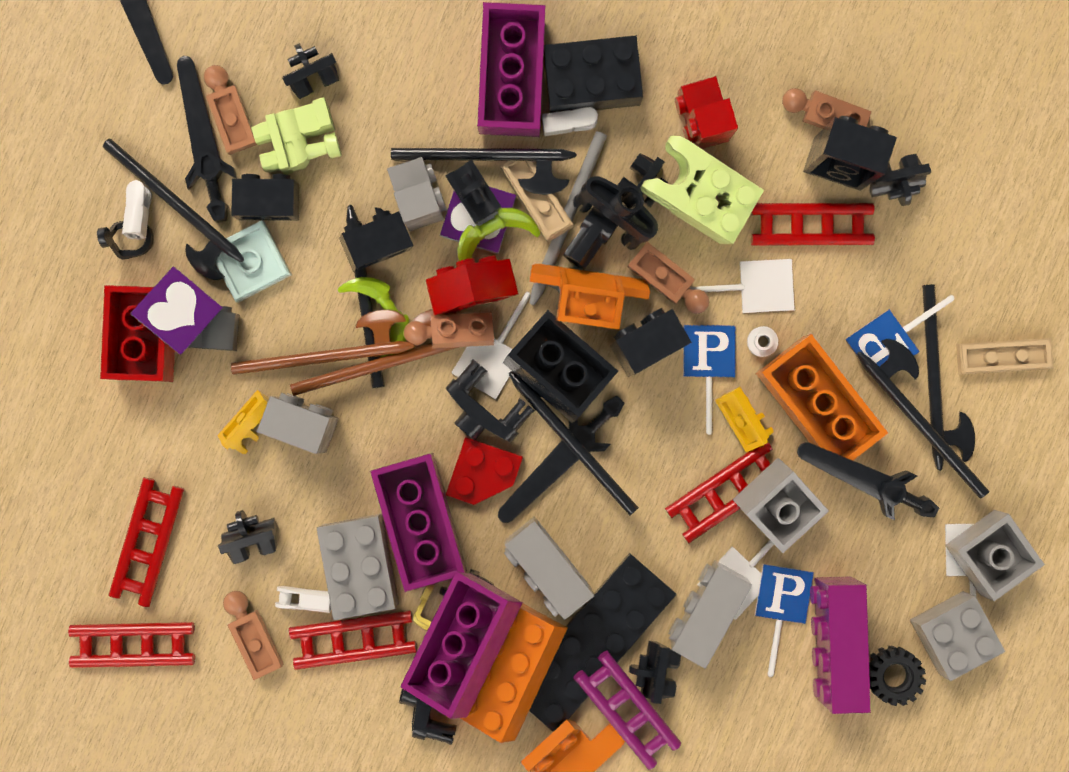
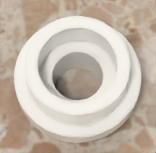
(755, 348)

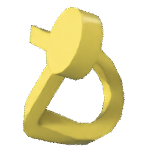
(417, 619)

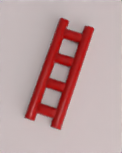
(827, 234)
(708, 488)
(155, 559)
(336, 630)
(117, 658)

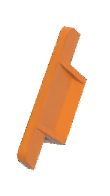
(589, 295)
(572, 750)

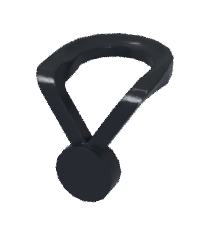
(105, 239)

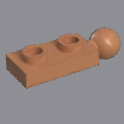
(822, 108)
(228, 111)
(668, 278)
(453, 331)
(251, 636)

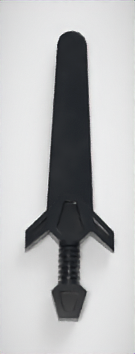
(148, 37)
(203, 144)
(558, 462)
(885, 488)

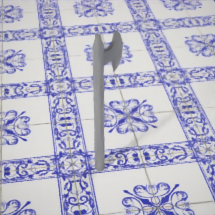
(557, 243)

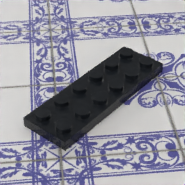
(607, 622)

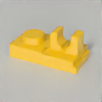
(743, 419)
(243, 423)

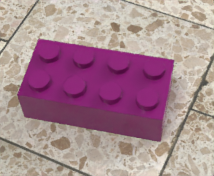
(511, 69)
(418, 521)
(841, 644)
(461, 645)

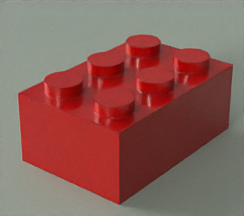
(128, 346)

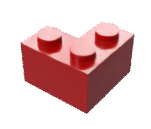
(706, 114)
(471, 284)

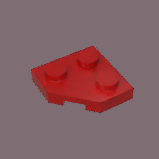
(482, 472)

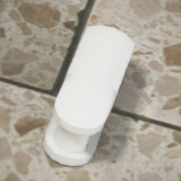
(569, 121)
(136, 210)
(308, 599)

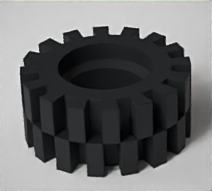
(911, 684)

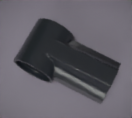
(594, 232)

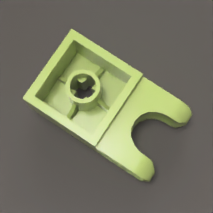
(696, 188)

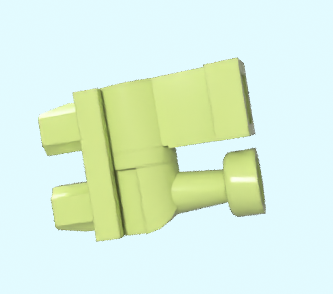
(289, 134)

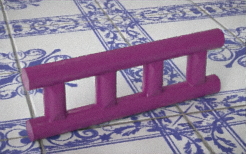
(628, 691)

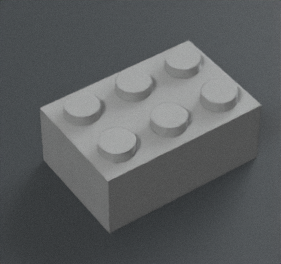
(357, 566)
(547, 569)
(708, 613)

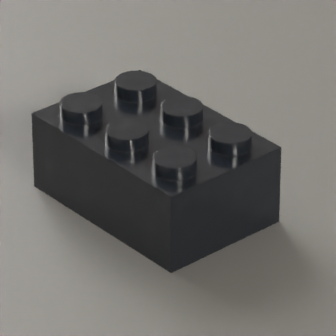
(593, 74)
(850, 153)
(653, 341)
(560, 366)

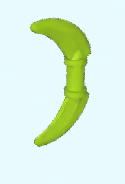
(504, 218)
(379, 291)

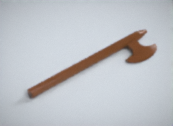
(380, 323)
(373, 365)

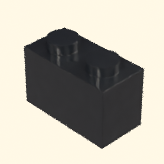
(265, 198)
(375, 240)

